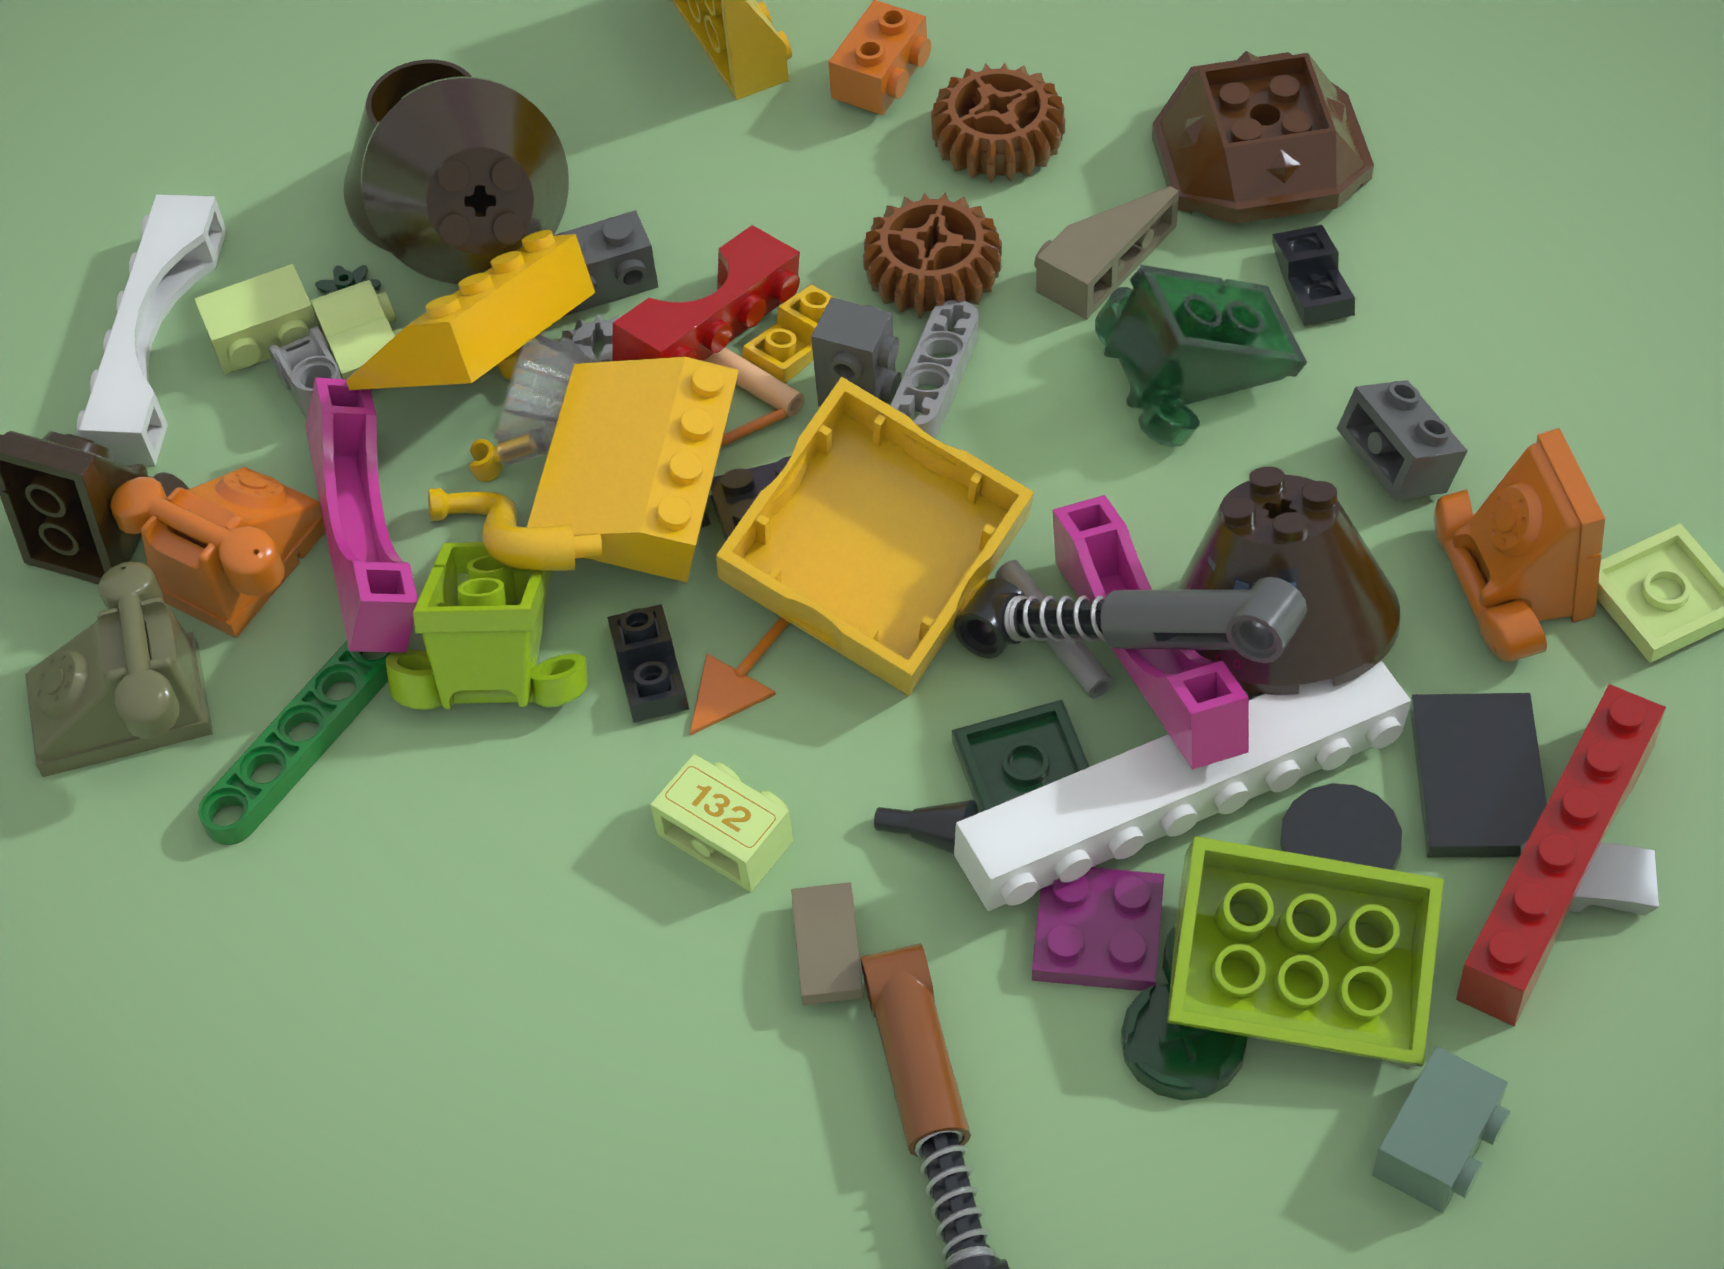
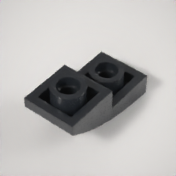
(648, 663)

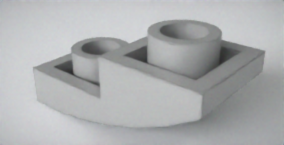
(1619, 880)

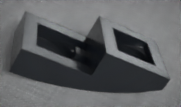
(1312, 274)

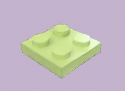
(1663, 592)

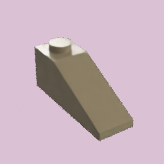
(1103, 250)

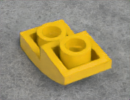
(788, 345)

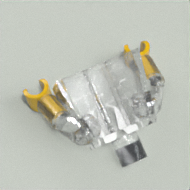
(531, 405)

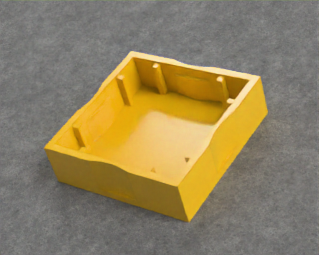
(874, 536)

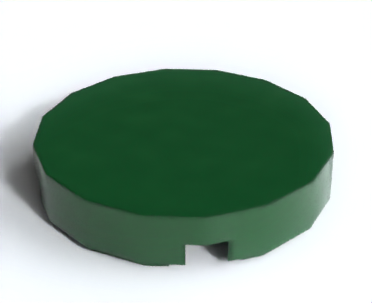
(1174, 1057)

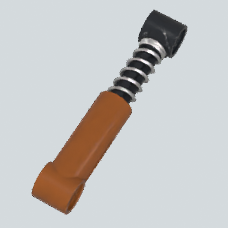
(928, 1098)

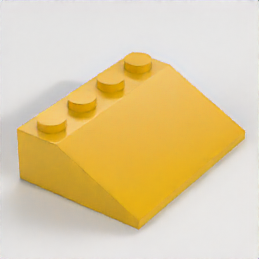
(739, 42)
(485, 318)
(637, 459)

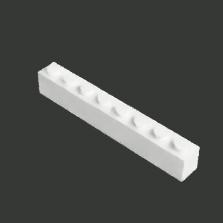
(1156, 793)

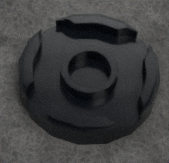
(1343, 826)

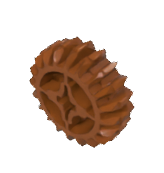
(998, 122)
(932, 254)

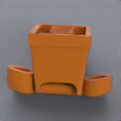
(221, 542)
(1527, 548)

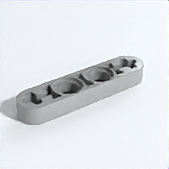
(940, 372)

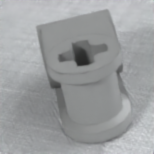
(302, 362)

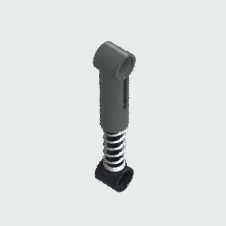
(1250, 620)

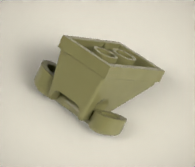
(120, 682)

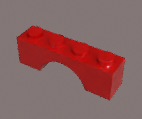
(752, 281)

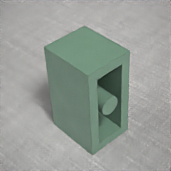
(1441, 1129)

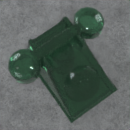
(1193, 341)

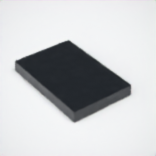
(1477, 772)

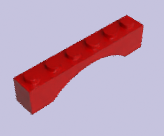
(1558, 854)

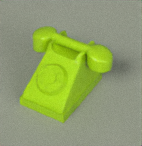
(482, 638)

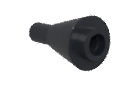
(928, 824)

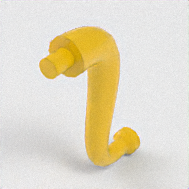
(514, 546)

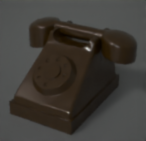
(60, 502)

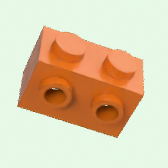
(879, 57)

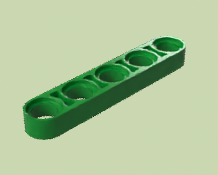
(293, 756)

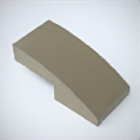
(827, 944)

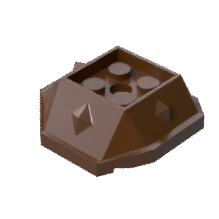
(1260, 140)

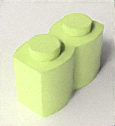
(354, 324)

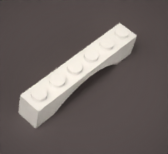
(176, 250)

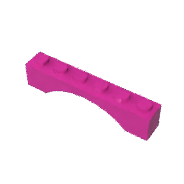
(370, 577)
(1188, 693)

